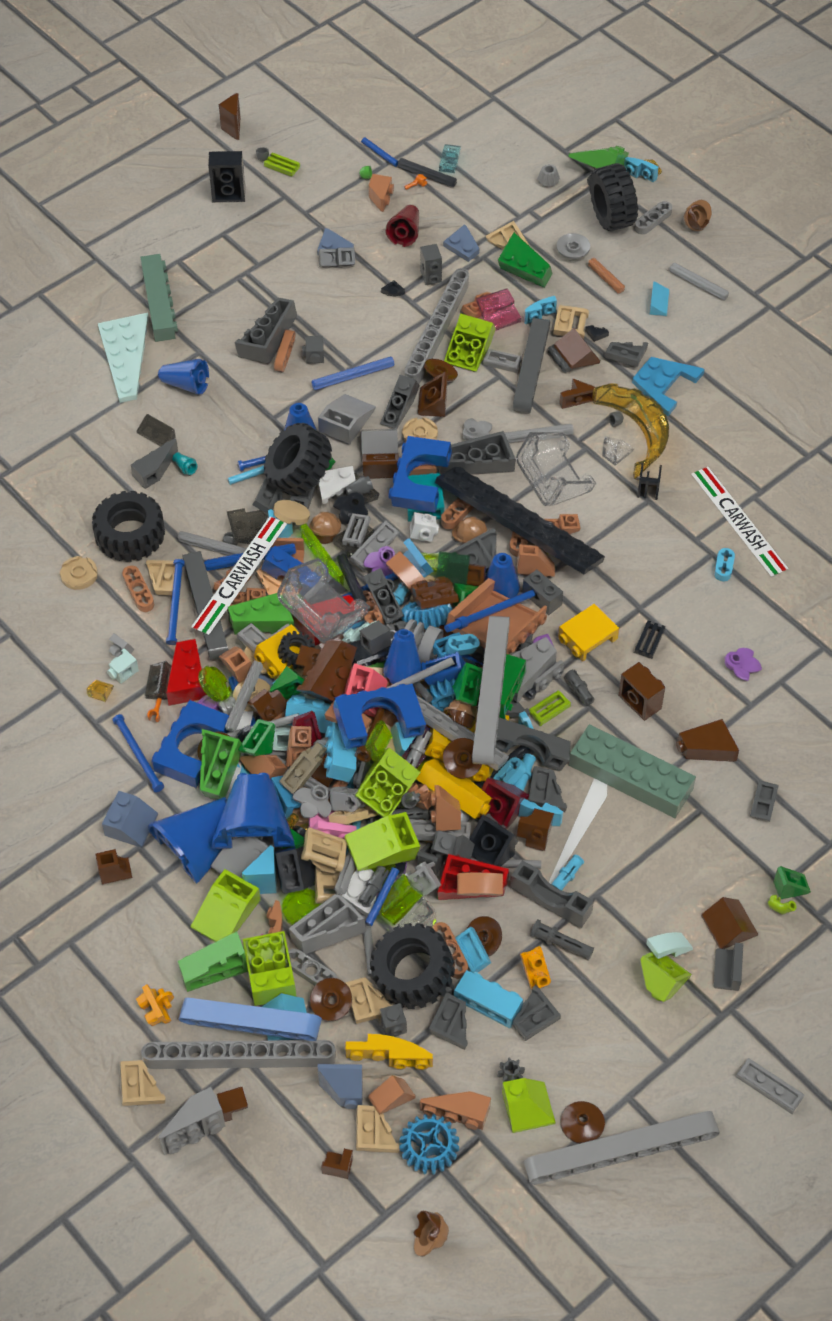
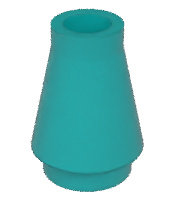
(186, 464)

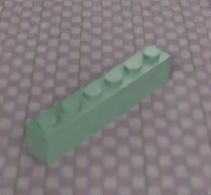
(157, 295)

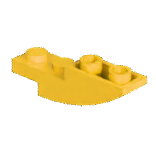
(398, 1051)

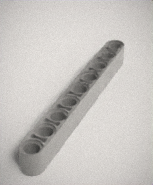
(438, 324)
(491, 691)
(230, 1048)
(621, 1147)

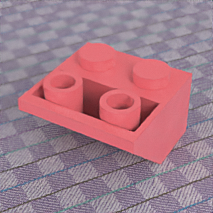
(364, 679)

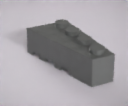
(265, 336)
(482, 455)

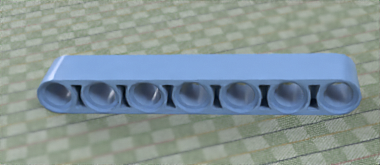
(250, 1019)

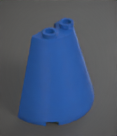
(252, 812)
(191, 836)

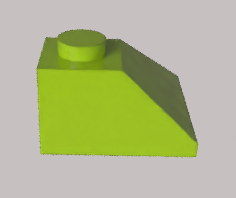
(663, 976)
(527, 1104)

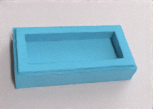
(473, 950)

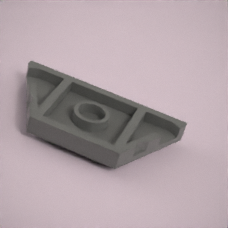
(481, 549)

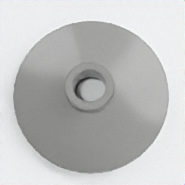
(573, 245)

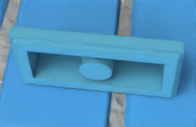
(659, 300)

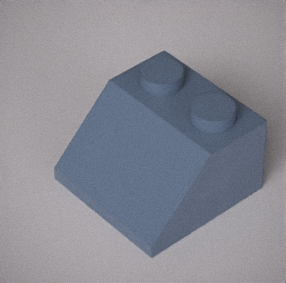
(129, 819)

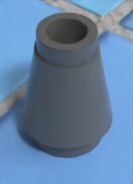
(361, 485)

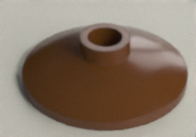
(437, 367)
(453, 761)
(488, 926)
(323, 992)
(582, 1131)

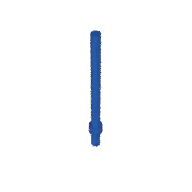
(463, 621)

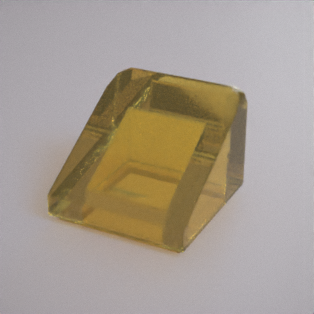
(99, 690)

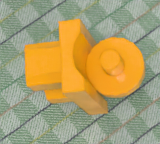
(535, 968)
(157, 1002)

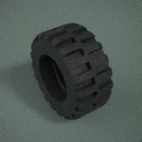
(613, 197)
(297, 459)
(128, 507)
(401, 944)

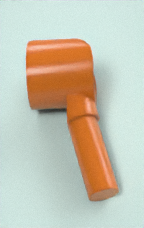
(420, 179)
(155, 711)

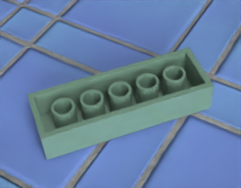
(632, 771)

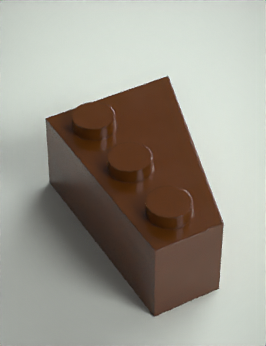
(330, 671)

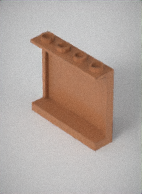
(522, 619)

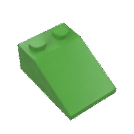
(601, 157)

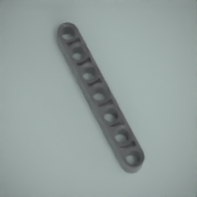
(531, 365)
(202, 594)

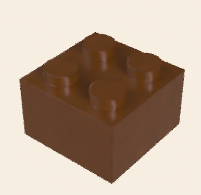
(641, 691)

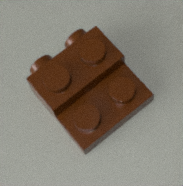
(434, 593)

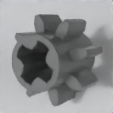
(511, 1065)

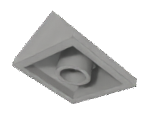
(379, 441)

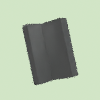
(728, 968)

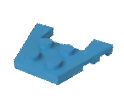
(659, 375)

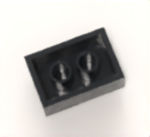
(227, 176)

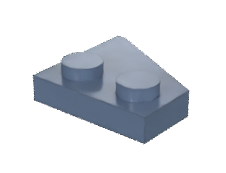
(331, 240)
(462, 244)

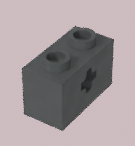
(431, 264)
(545, 591)

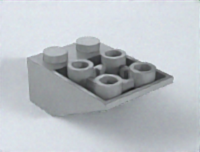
(344, 418)
(242, 854)
(195, 1120)

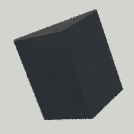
(492, 842)

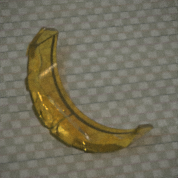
(644, 412)

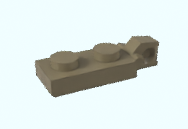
(303, 768)

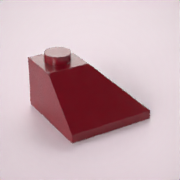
(504, 801)

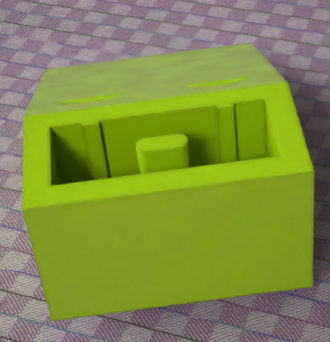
(470, 342)
(387, 783)
(383, 842)
(226, 906)
(269, 967)

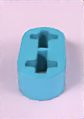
(728, 565)
(460, 642)
(508, 773)

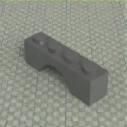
(551, 749)
(571, 906)

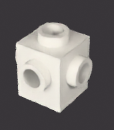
(423, 527)

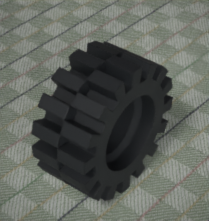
(293, 640)

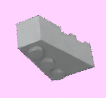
(539, 658)
(327, 925)

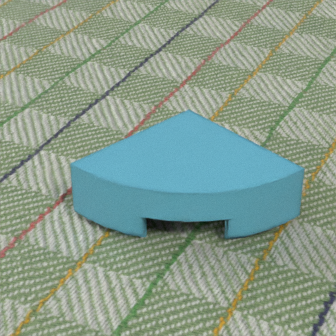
(523, 719)

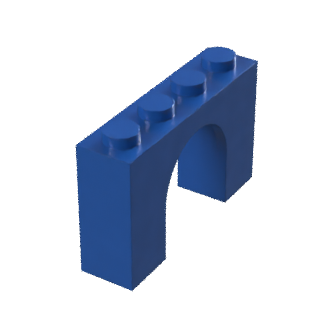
(418, 452)
(399, 700)
(192, 720)

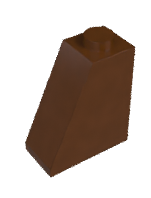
(708, 742)

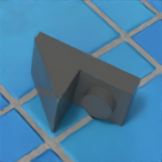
(450, 844)

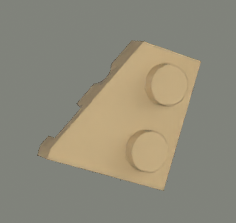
(502, 235)
(162, 576)
(366, 1000)
(138, 1085)
(373, 1131)

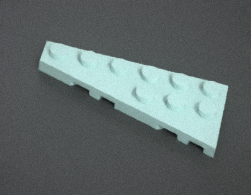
(124, 350)

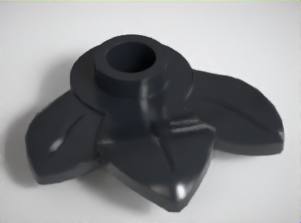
(347, 507)

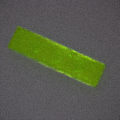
(320, 552)

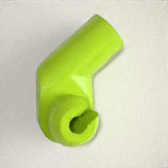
(782, 908)

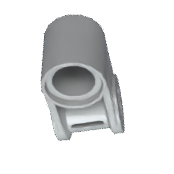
(344, 799)

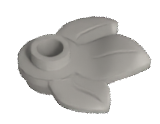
(475, 429)
(312, 803)

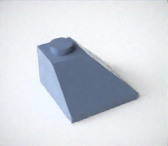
(342, 1083)

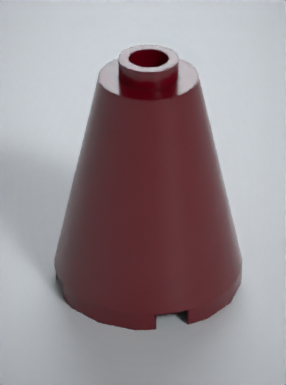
(404, 226)

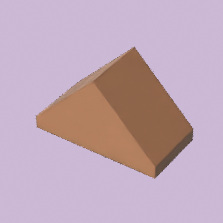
(391, 1094)

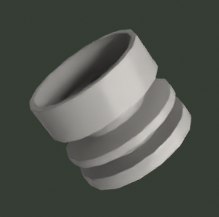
(424, 640)

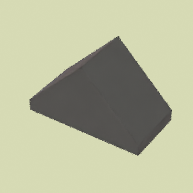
(429, 856)

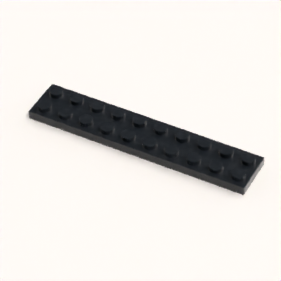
(520, 520)

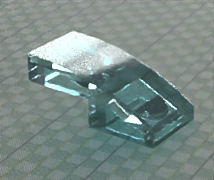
(450, 158)

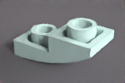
(353, 635)
(669, 943)

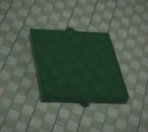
(453, 567)

